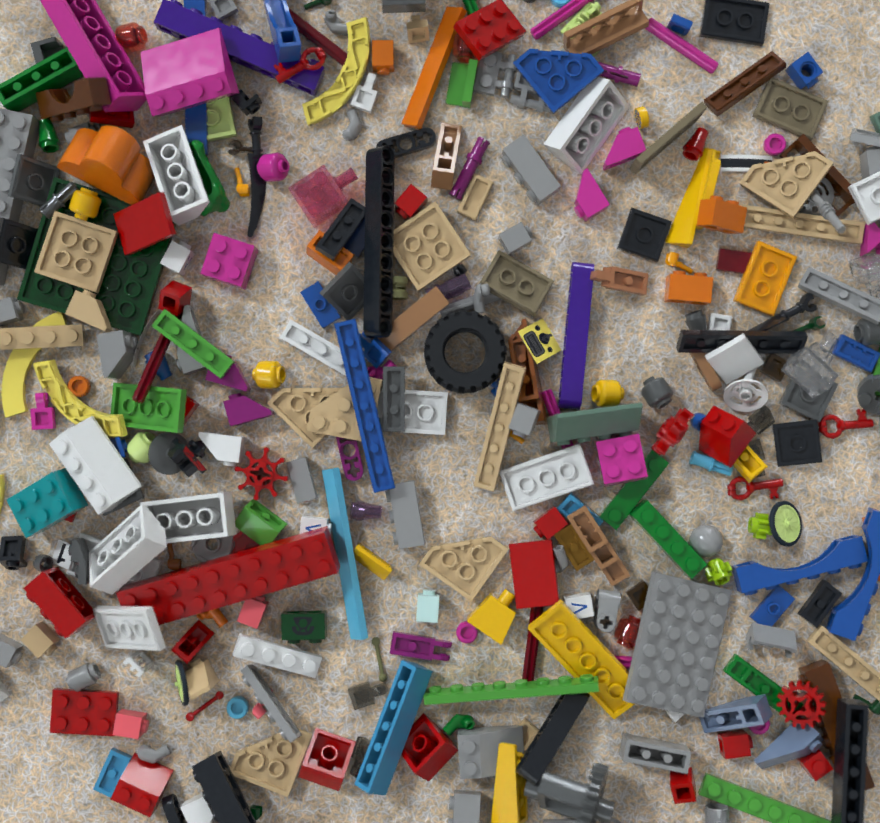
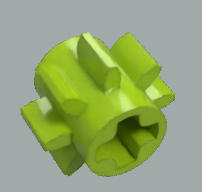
(759, 526)
(718, 571)

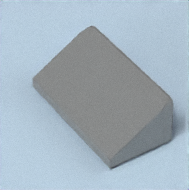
(302, 480)

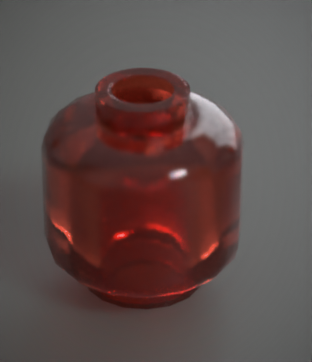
(131, 37)
(461, 50)
(627, 631)

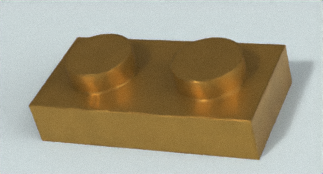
(574, 547)

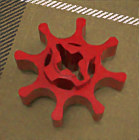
(672, 431)
(259, 484)

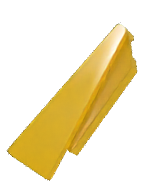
(700, 187)

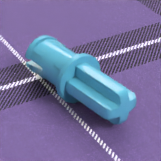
(709, 463)

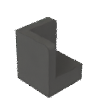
(45, 48)

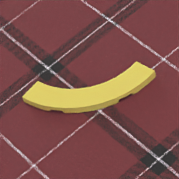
(349, 77)
(16, 371)
(70, 405)

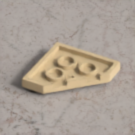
(788, 180)
(294, 408)
(337, 414)
(464, 563)
(271, 762)

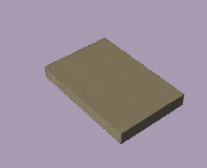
(790, 108)
(516, 283)

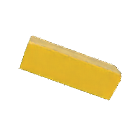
(749, 464)
(372, 561)

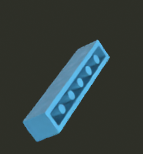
(393, 728)

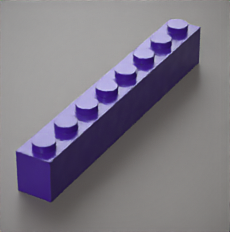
(241, 48)

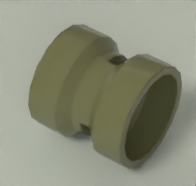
(399, 288)

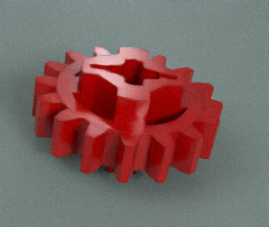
(807, 710)

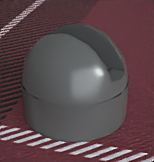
(43, 558)

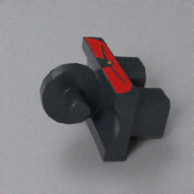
(181, 451)

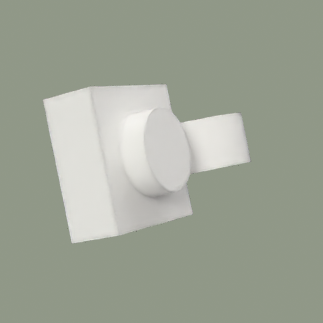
(365, 96)

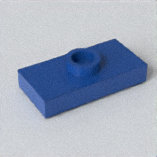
(321, 308)
(855, 353)
(772, 607)

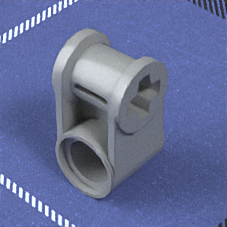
(607, 605)

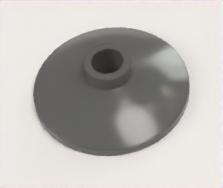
(158, 453)

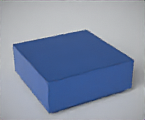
(679, 25)

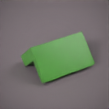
(461, 83)
(259, 523)

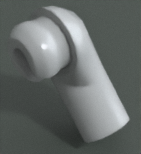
(334, 24)
(561, 559)

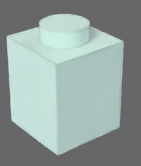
(427, 606)

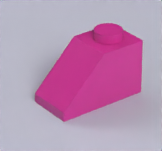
(626, 147)
(589, 197)

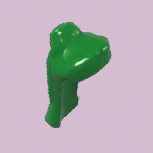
(216, 194)

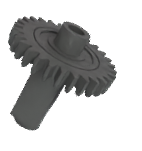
(572, 798)

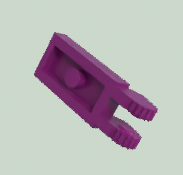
(418, 646)

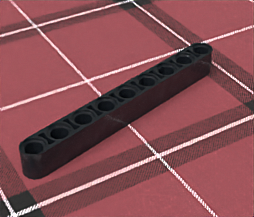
(379, 242)

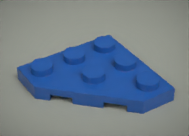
(557, 74)

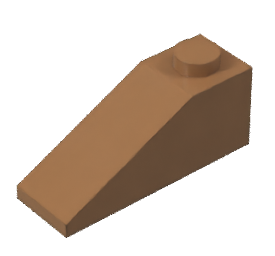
(446, 156)

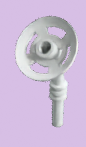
(745, 393)

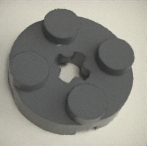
(867, 396)

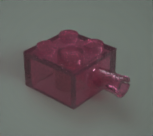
(321, 194)

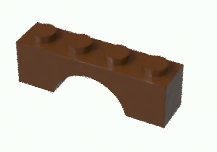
(87, 95)

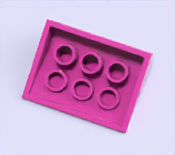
(187, 73)

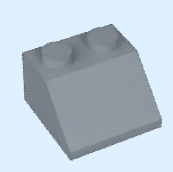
(116, 352)

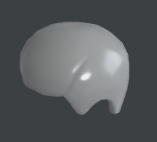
(706, 540)

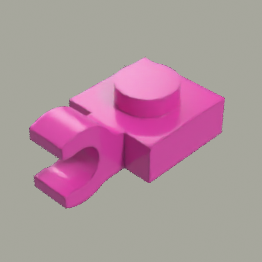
(42, 416)

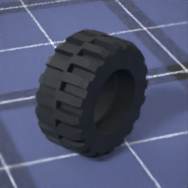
(472, 323)

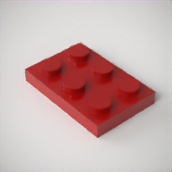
(489, 29)
(83, 712)

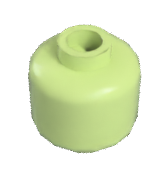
(139, 447)

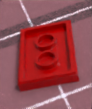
(144, 223)
(534, 574)

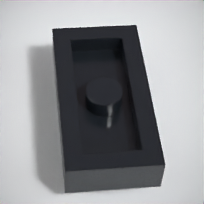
(819, 603)

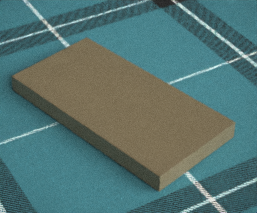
(666, 139)

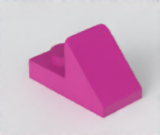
(871, 239)

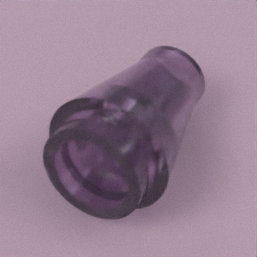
(363, 511)

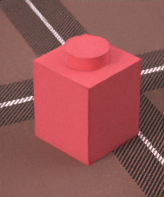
(253, 611)
(130, 724)

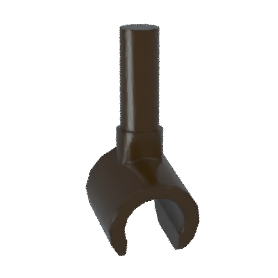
(239, 147)

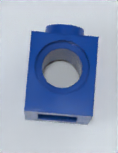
(808, 64)

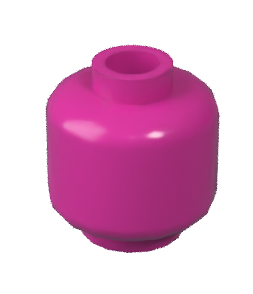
(273, 167)

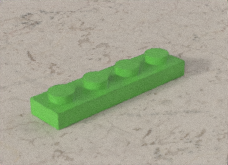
(193, 343)

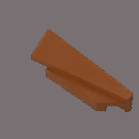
(531, 388)

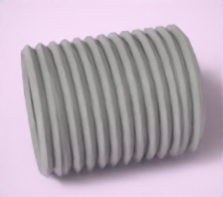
(718, 815)

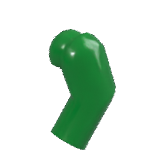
(459, 721)

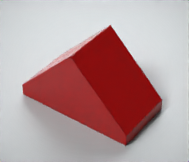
(192, 642)

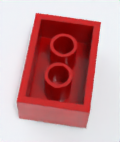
(60, 602)

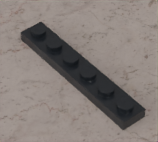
(763, 341)

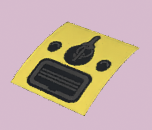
(539, 340)

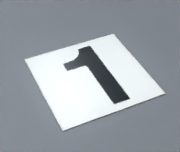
(61, 556)

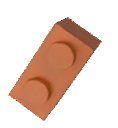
(722, 215)
(688, 288)

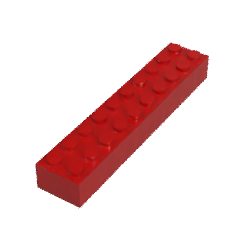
(235, 576)

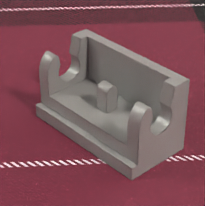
(772, 638)

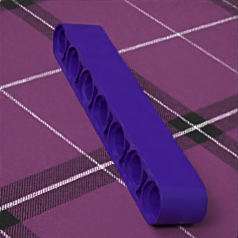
(576, 336)

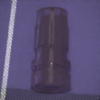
(453, 286)

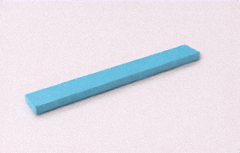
(345, 554)

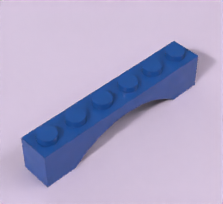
(283, 31)
(840, 554)
(848, 615)

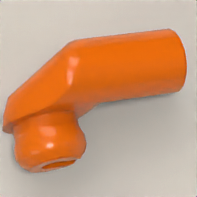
(214, 614)

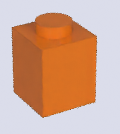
(383, 56)

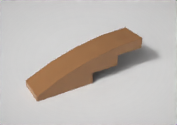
(415, 317)
(598, 545)

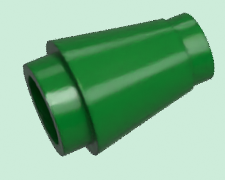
(48, 137)

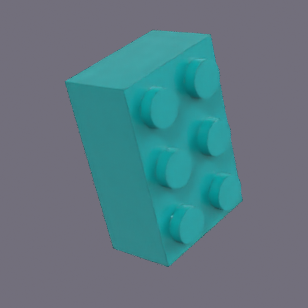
(46, 502)

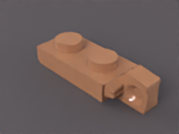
(621, 280)

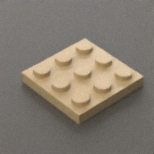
(428, 246)
(76, 252)

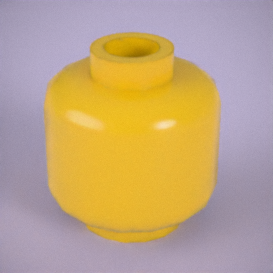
(85, 204)
(269, 374)
(607, 393)

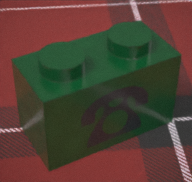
(304, 626)

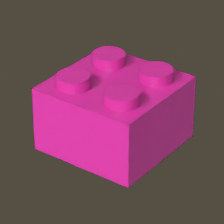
(229, 261)
(621, 460)

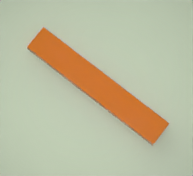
(433, 68)

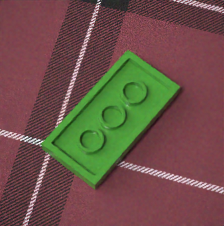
(160, 411)

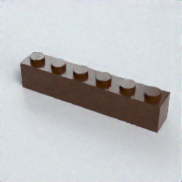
(822, 676)

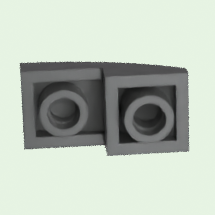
(80, 553)

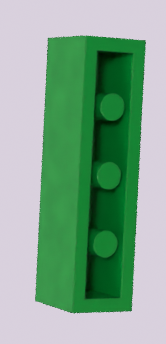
(50, 73)
(667, 539)

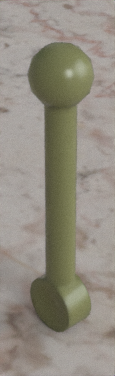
(376, 641)

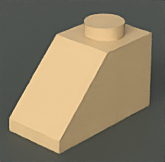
(89, 310)
(200, 677)

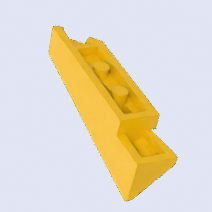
(509, 798)

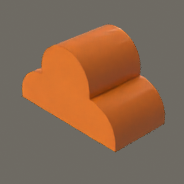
(109, 162)

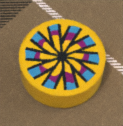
(641, 117)

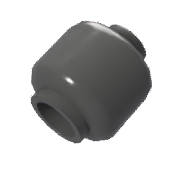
(867, 332)
(656, 392)

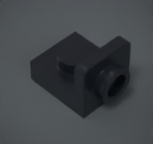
(247, 105)
(12, 552)

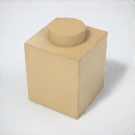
(41, 640)

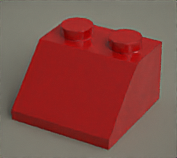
(724, 436)
(427, 748)
(327, 759)
(142, 785)

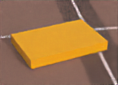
(765, 278)

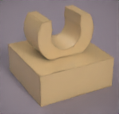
(417, 30)

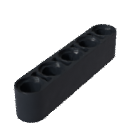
(551, 736)

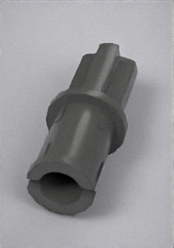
(58, 200)

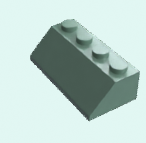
(593, 423)

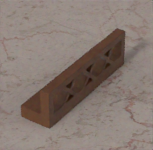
(837, 180)

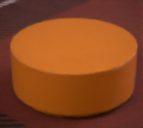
(79, 386)

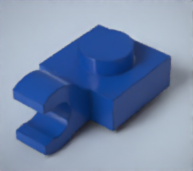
(374, 350)

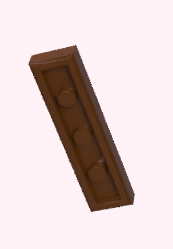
(745, 83)

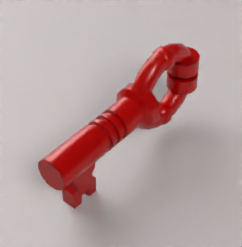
(302, 65)
(841, 425)
(772, 485)

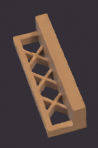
(606, 30)

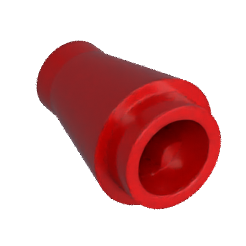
(695, 145)

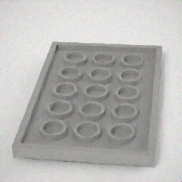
(677, 645)

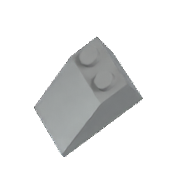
(480, 748)

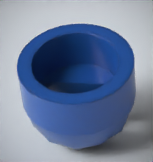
(696, 421)

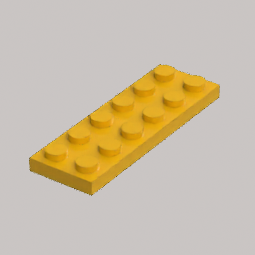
(582, 654)

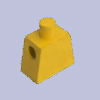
(494, 616)

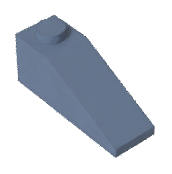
(737, 714)
(790, 745)

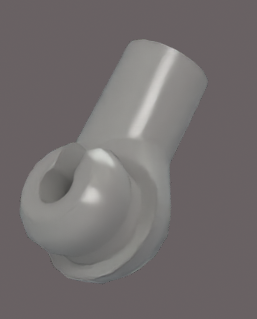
(354, 127)
(478, 299)
(152, 756)

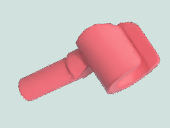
(258, 710)

